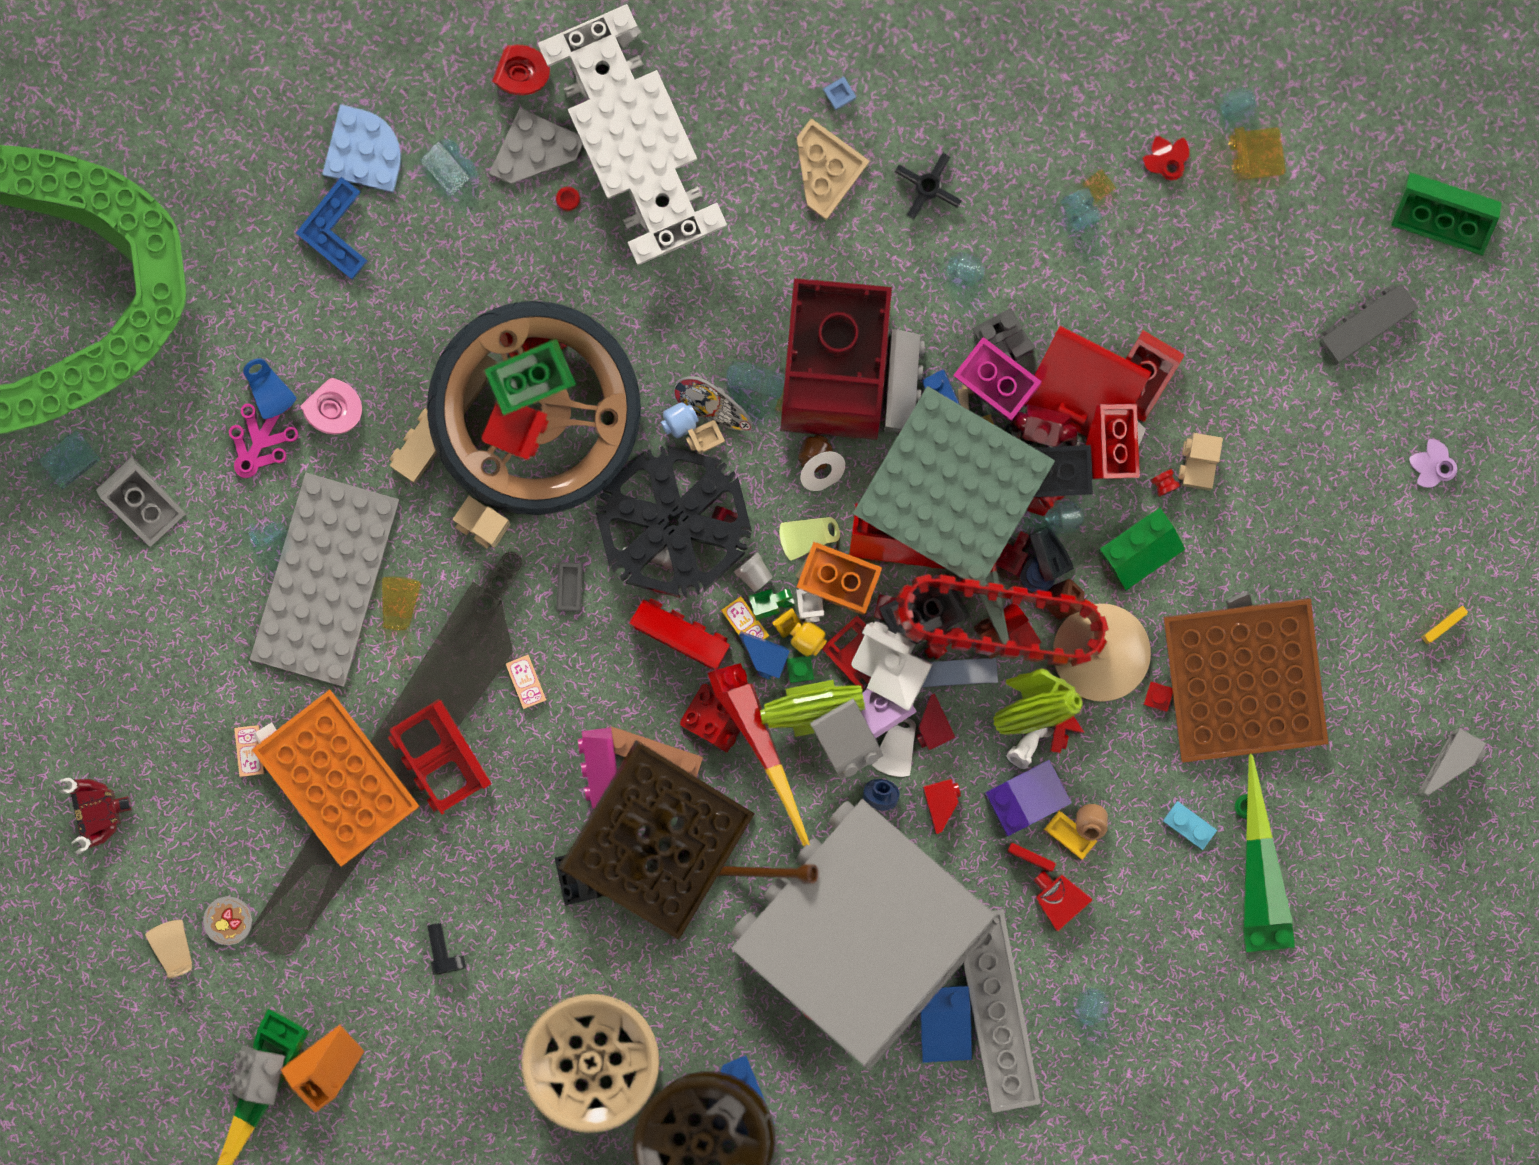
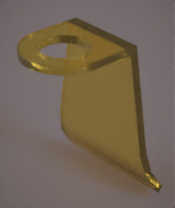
(398, 601)

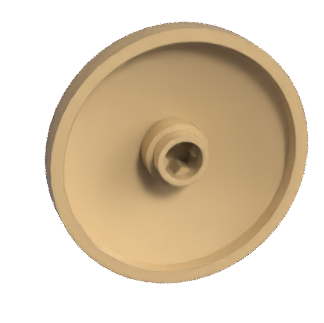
(1118, 666)

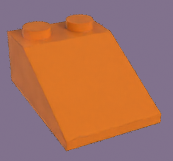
(839, 578)

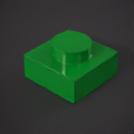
(800, 669)

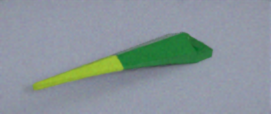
(1266, 907)

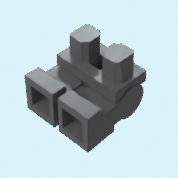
(1007, 328)

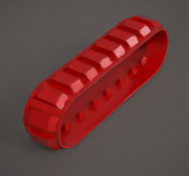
(1017, 594)

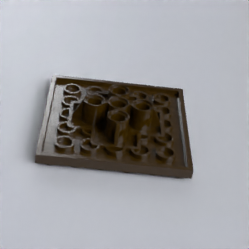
(613, 855)

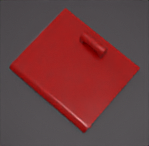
(1082, 375)

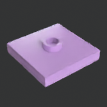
(882, 713)

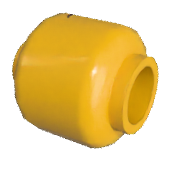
(807, 638)

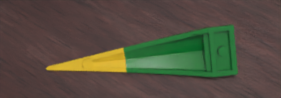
(276, 1036)

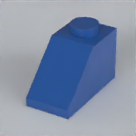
(764, 655)

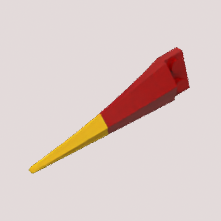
(743, 706)

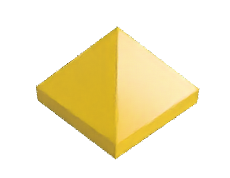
(785, 622)

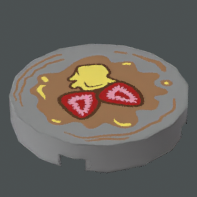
(228, 920)

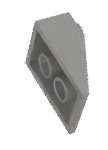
(140, 501)
(847, 739)
(1456, 756)

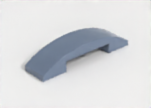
(962, 672)

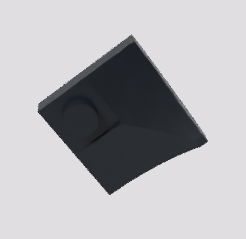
(1051, 554)

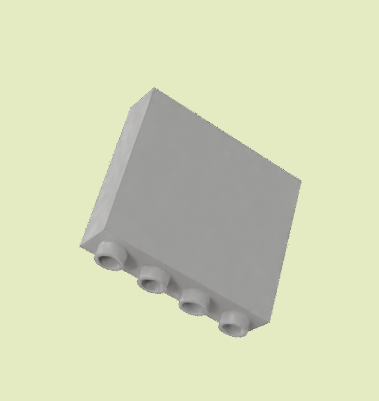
(868, 936)

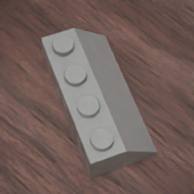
(902, 378)

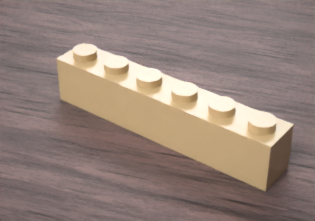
(419, 448)

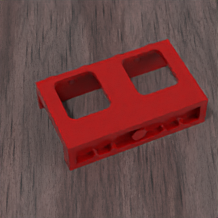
(451, 748)

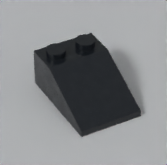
(929, 609)

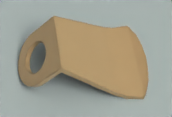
(171, 947)

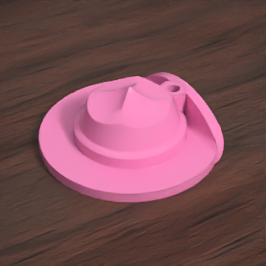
(333, 408)

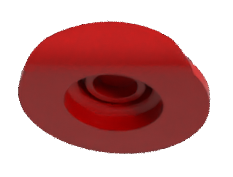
(521, 70)

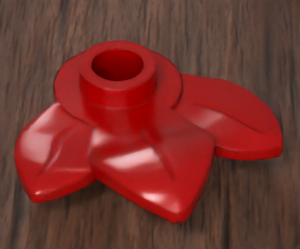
(1167, 154)

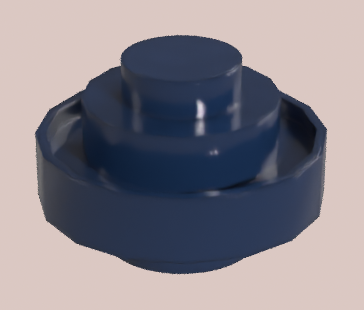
(1032, 578)
(881, 794)

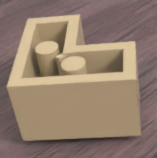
(1201, 455)
(482, 522)

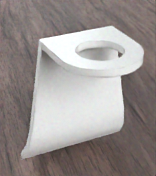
(897, 751)

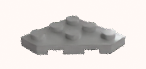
(534, 148)

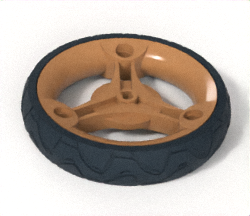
(619, 391)

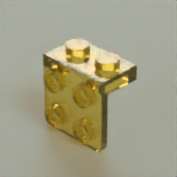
(1257, 153)

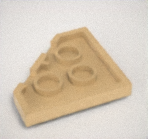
(827, 168)

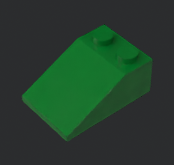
(530, 377)

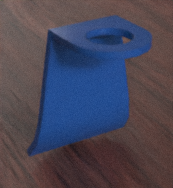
(268, 390)

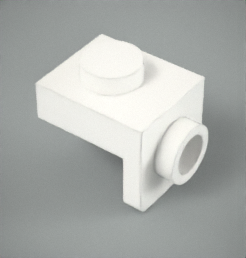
(809, 606)

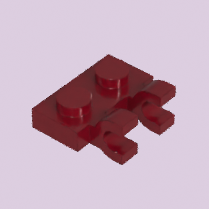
(1013, 557)

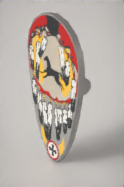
(711, 403)

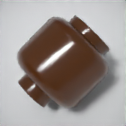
(811, 447)

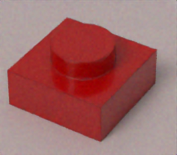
(1158, 696)

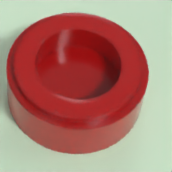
(568, 199)

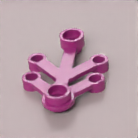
(260, 440)

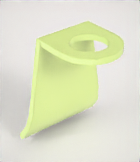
(799, 536)

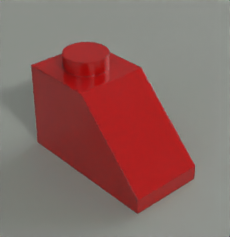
(941, 802)

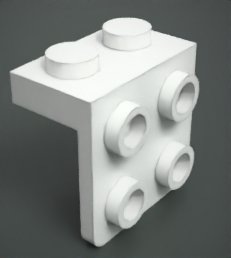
(873, 645)

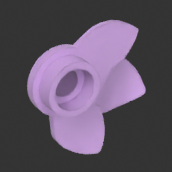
(1429, 464)

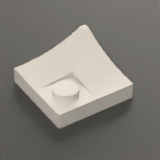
(899, 677)

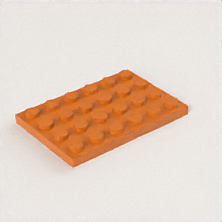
(335, 778)

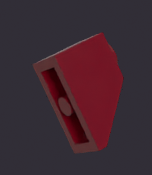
(934, 726)

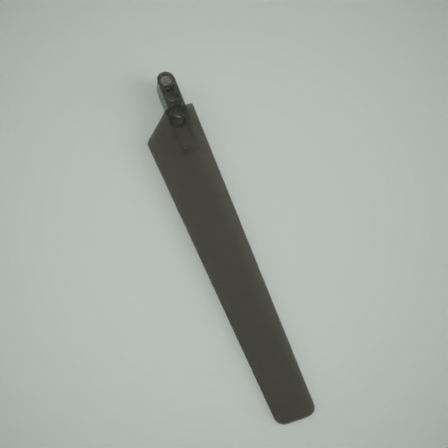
(455, 671)

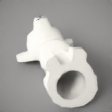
(1027, 747)

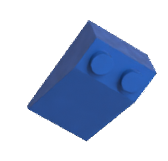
(947, 1026)

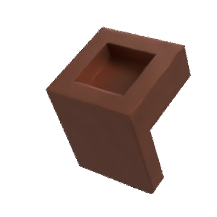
(1065, 587)

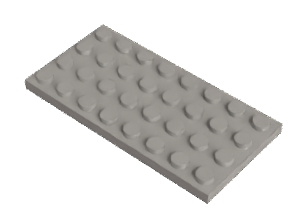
(324, 579)

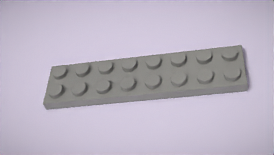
(1000, 1022)

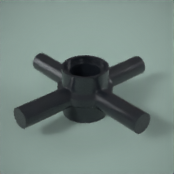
(934, 178)

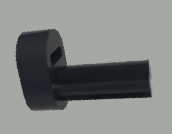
(441, 962)

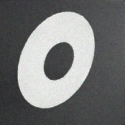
(807, 475)

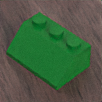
(1142, 549)

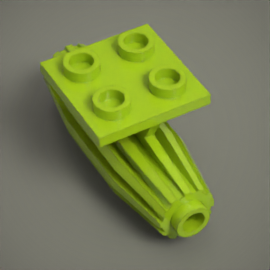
(1044, 703)
(808, 704)

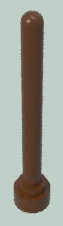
(806, 873)

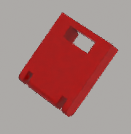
(844, 658)

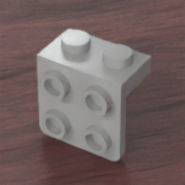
(256, 1075)

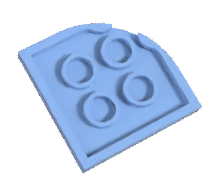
(363, 150)

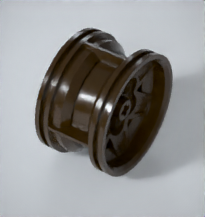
(683, 1094)

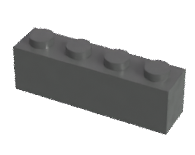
(1367, 324)

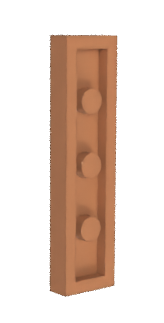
(624, 740)

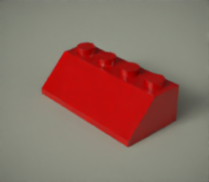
(875, 544)
(680, 635)

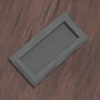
(569, 587)

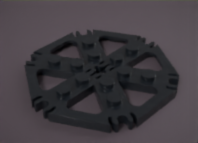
(677, 538)

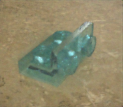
(449, 166)

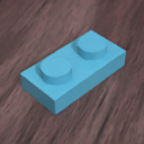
(1189, 825)

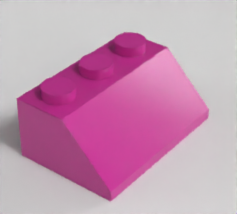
(599, 762)

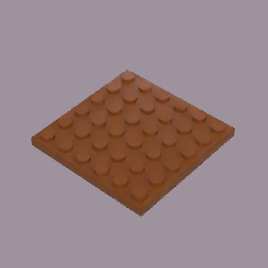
(1246, 680)

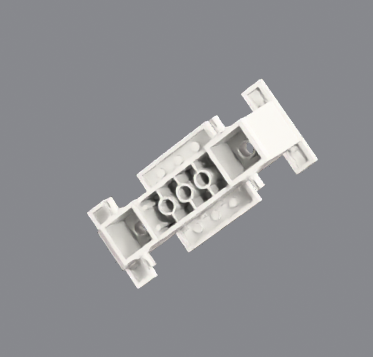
(632, 135)

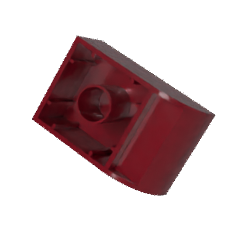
(836, 359)

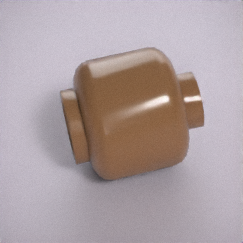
(1091, 821)

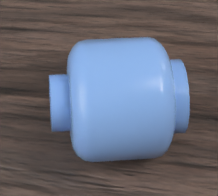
(679, 420)

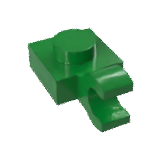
(767, 603)

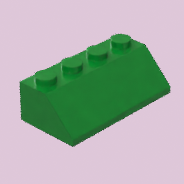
(1446, 213)

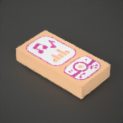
(526, 681)
(247, 761)

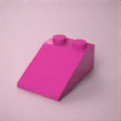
(997, 379)

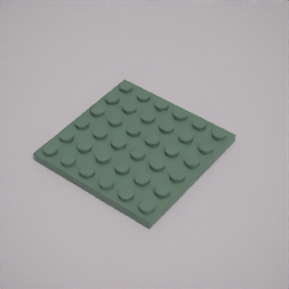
(953, 486)

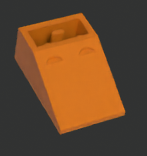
(323, 1068)

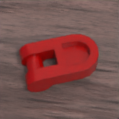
(937, 652)

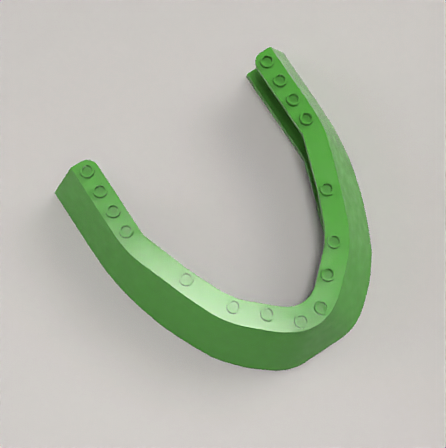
(137, 228)

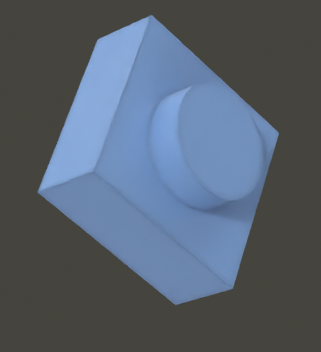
(839, 93)

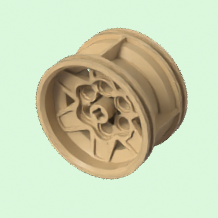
(542, 1069)

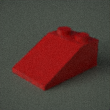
(1161, 361)
(1114, 442)

